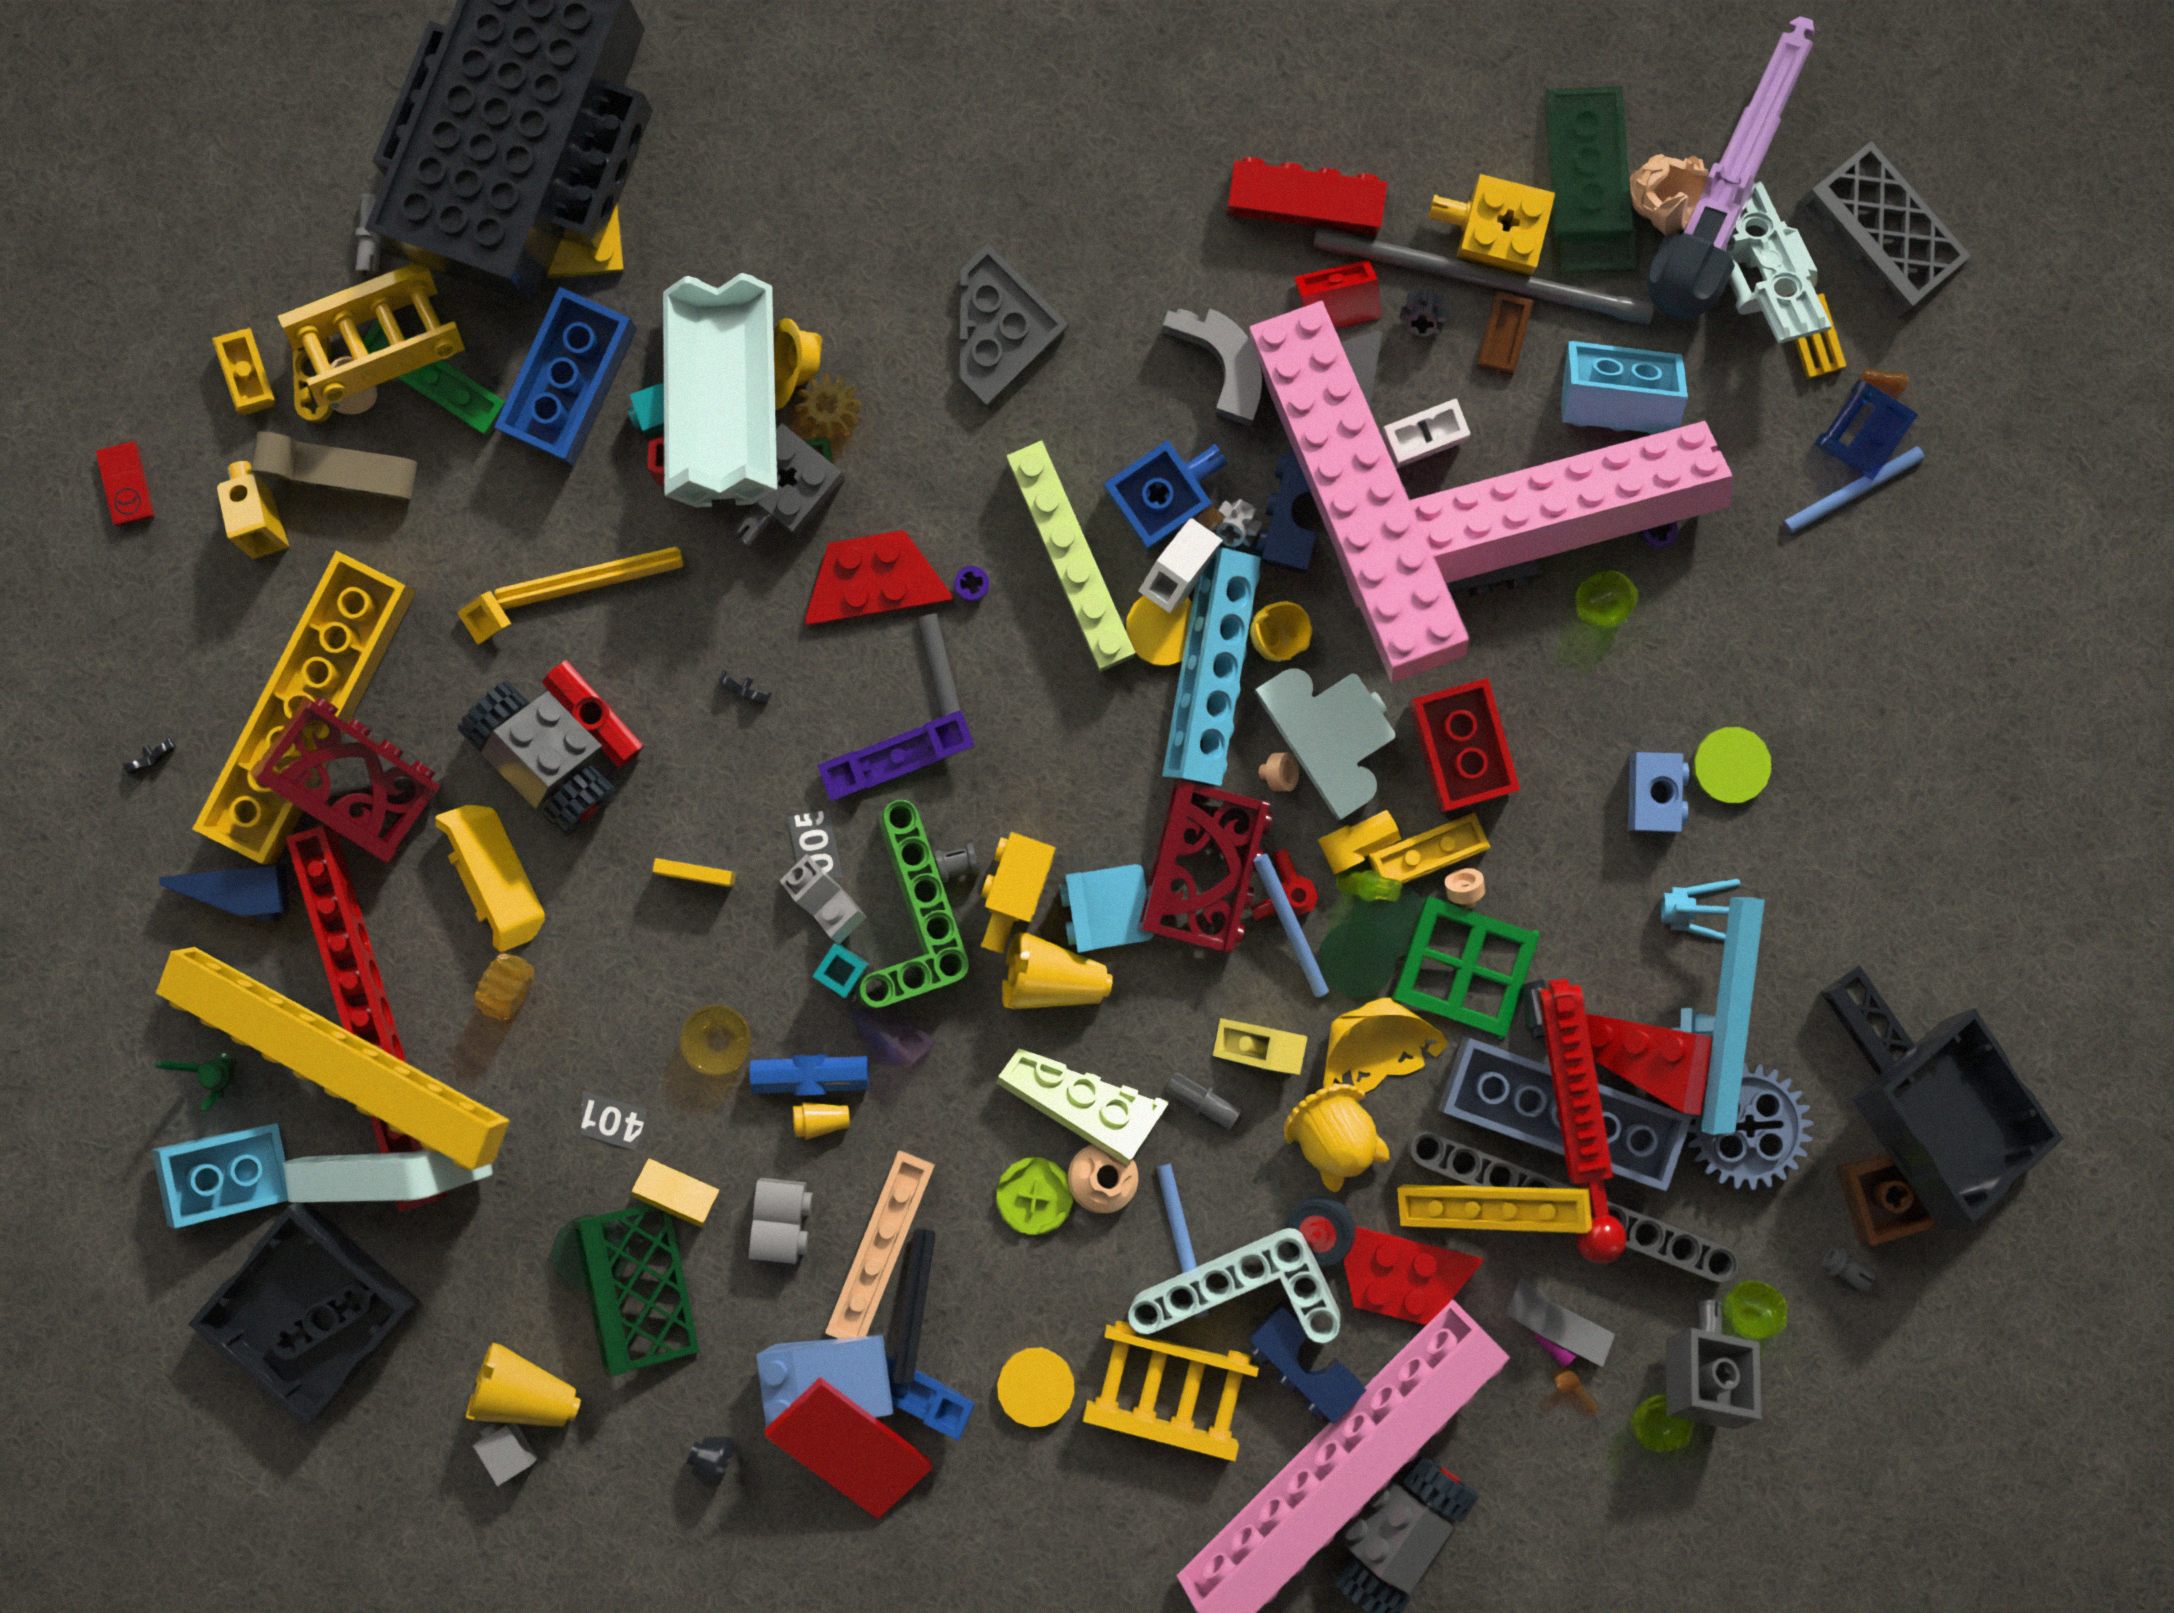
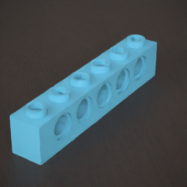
(1197, 679)

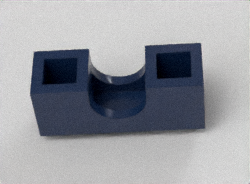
(1286, 543)
(1328, 1390)

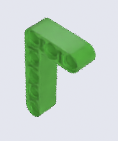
(919, 912)

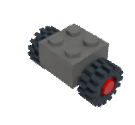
(539, 753)
(1401, 1535)

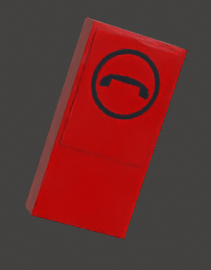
(125, 483)

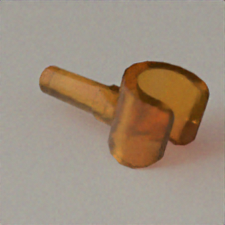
(1567, 1380)

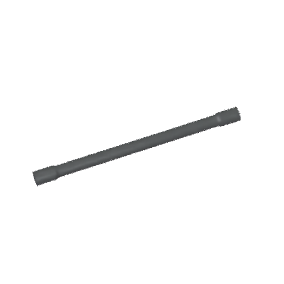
(1616, 306)

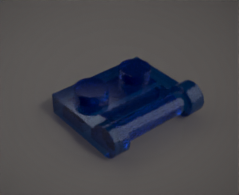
(1877, 436)

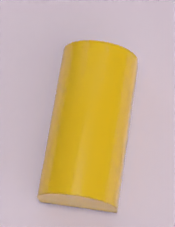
(244, 371)

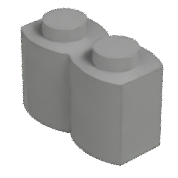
(778, 1220)

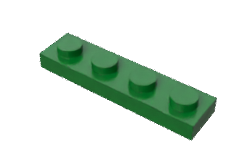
(446, 387)

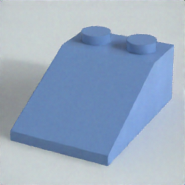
(849, 1364)

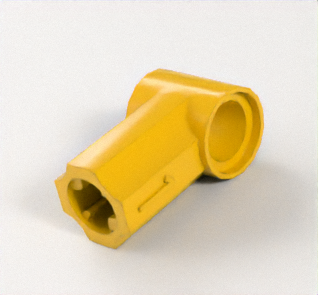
(1351, 844)

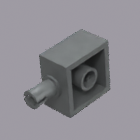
(792, 505)
(1713, 1374)

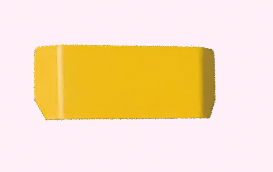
(492, 874)

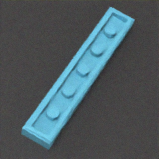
(1732, 1015)

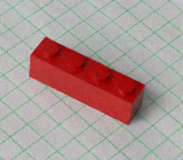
(1307, 197)

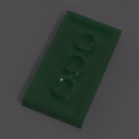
(1588, 162)

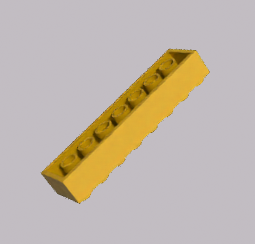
(326, 657)

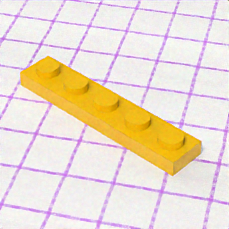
(1495, 1208)

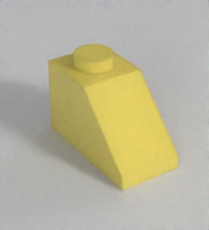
(1260, 1046)

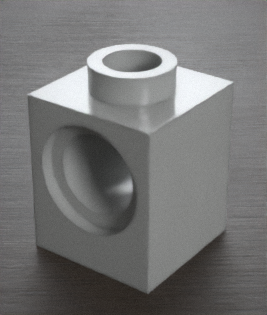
(504, 1451)

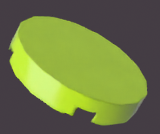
(1732, 765)
(1034, 1196)

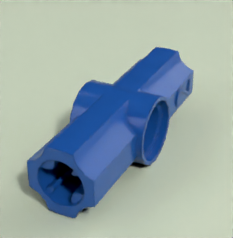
(809, 1074)

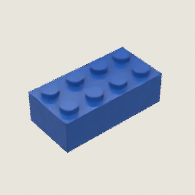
(566, 376)

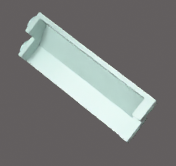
(719, 391)

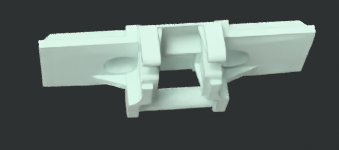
(1784, 269)

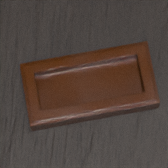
(1505, 333)

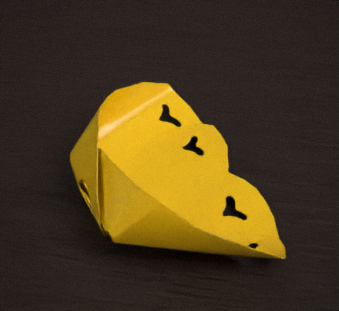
(1374, 1041)

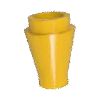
(819, 1119)

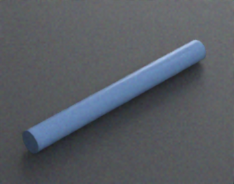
(1853, 490)
(1291, 925)
(1177, 1223)

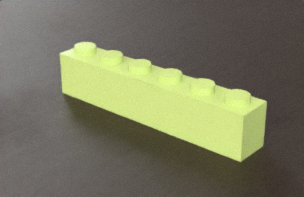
(1070, 556)

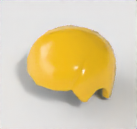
(1281, 631)

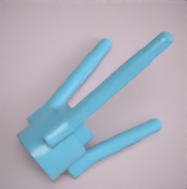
(1678, 908)

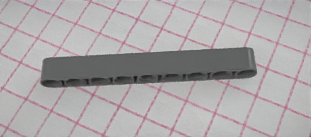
(1663, 1234)

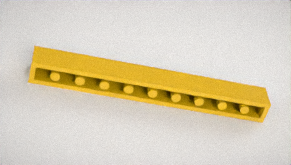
(333, 1058)

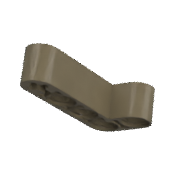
(338, 468)

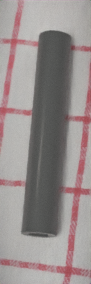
(939, 664)

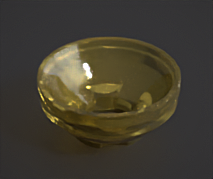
(695, 1045)

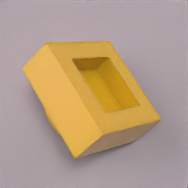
(484, 617)

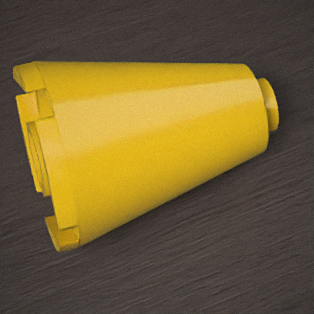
(1051, 976)
(519, 1392)

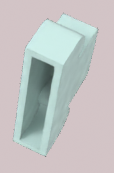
(1329, 734)

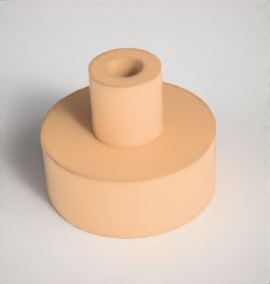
(1280, 771)
(1465, 887)

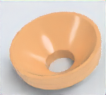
(1087, 1190)

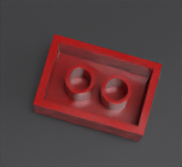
(1463, 745)

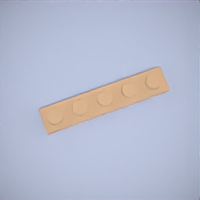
(880, 1247)

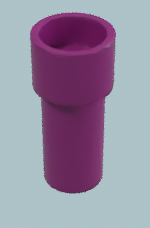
(1561, 1355)

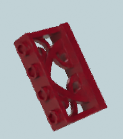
(363, 829)
(1159, 896)

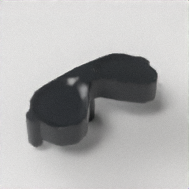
(744, 690)
(152, 758)

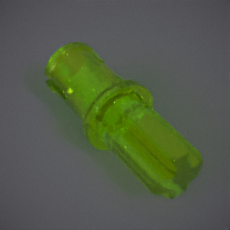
(1368, 885)

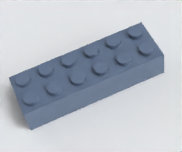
(1519, 1101)

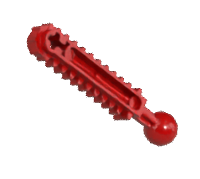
(1580, 1114)

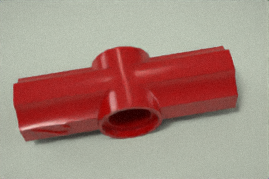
(576, 696)

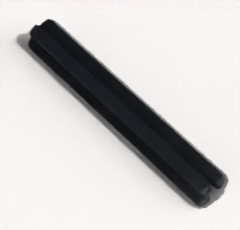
(913, 1306)

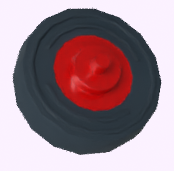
(1325, 1226)

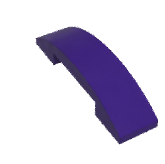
(896, 756)

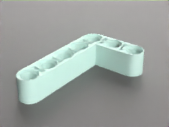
(375, 1176)
(1241, 1281)

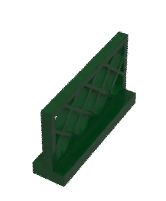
(602, 1293)

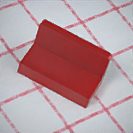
(1346, 290)

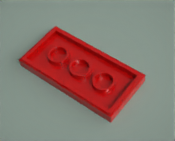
(848, 1448)

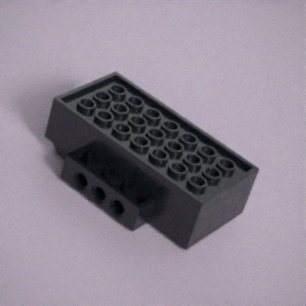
(510, 139)

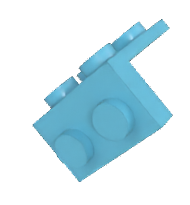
(1105, 907)

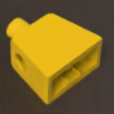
(250, 512)

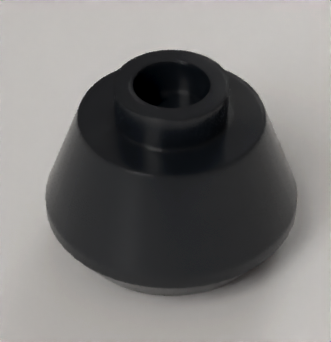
(711, 1459)

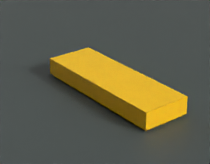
(1431, 850)

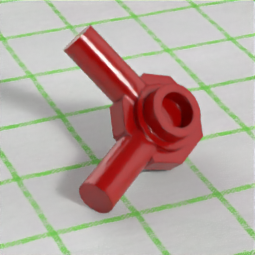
(1298, 889)

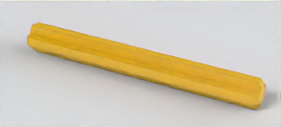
(589, 578)

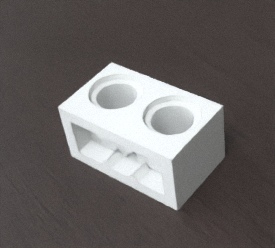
(1425, 433)

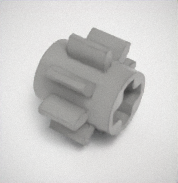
(1238, 523)

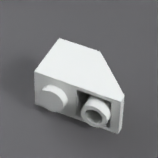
(1180, 566)

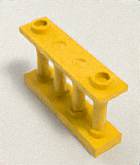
(358, 305)
(1143, 1419)

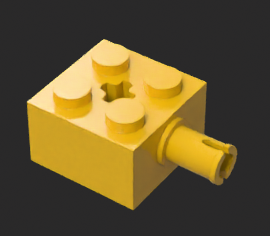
(1480, 220)
(1016, 887)

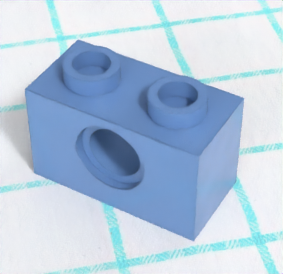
(1643, 811)

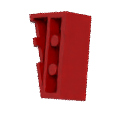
(1655, 1058)

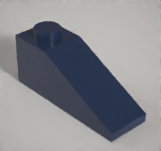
(244, 892)

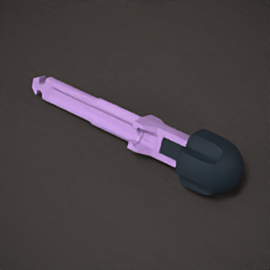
(1694, 266)

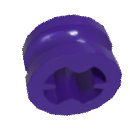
(1668, 537)
(965, 593)

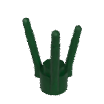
(212, 1075)

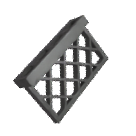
(1867, 253)

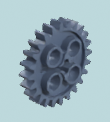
(1750, 1161)

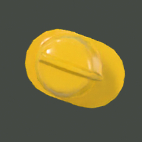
(794, 359)

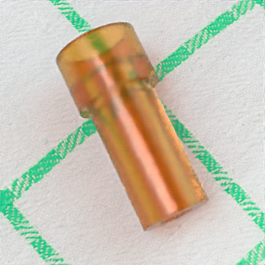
(1893, 380)

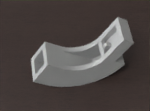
(1235, 354)

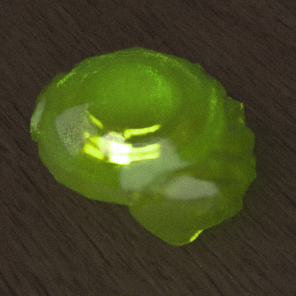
(1606, 599)
(1756, 1310)
(1657, 1430)

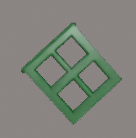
(1465, 966)

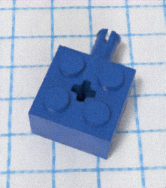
(1166, 472)

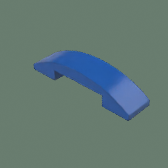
(932, 1402)

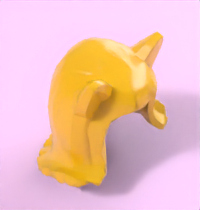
(1336, 1134)

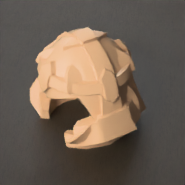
(1668, 191)

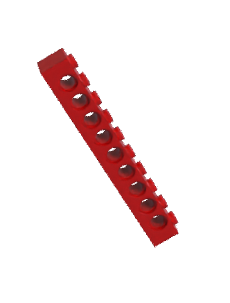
(350, 963)

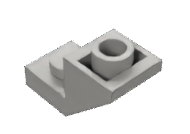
(822, 898)

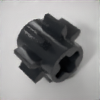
(1424, 313)

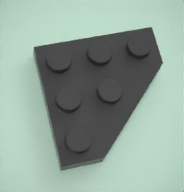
(1001, 325)

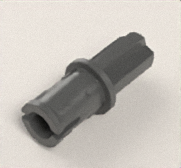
(1202, 1100)

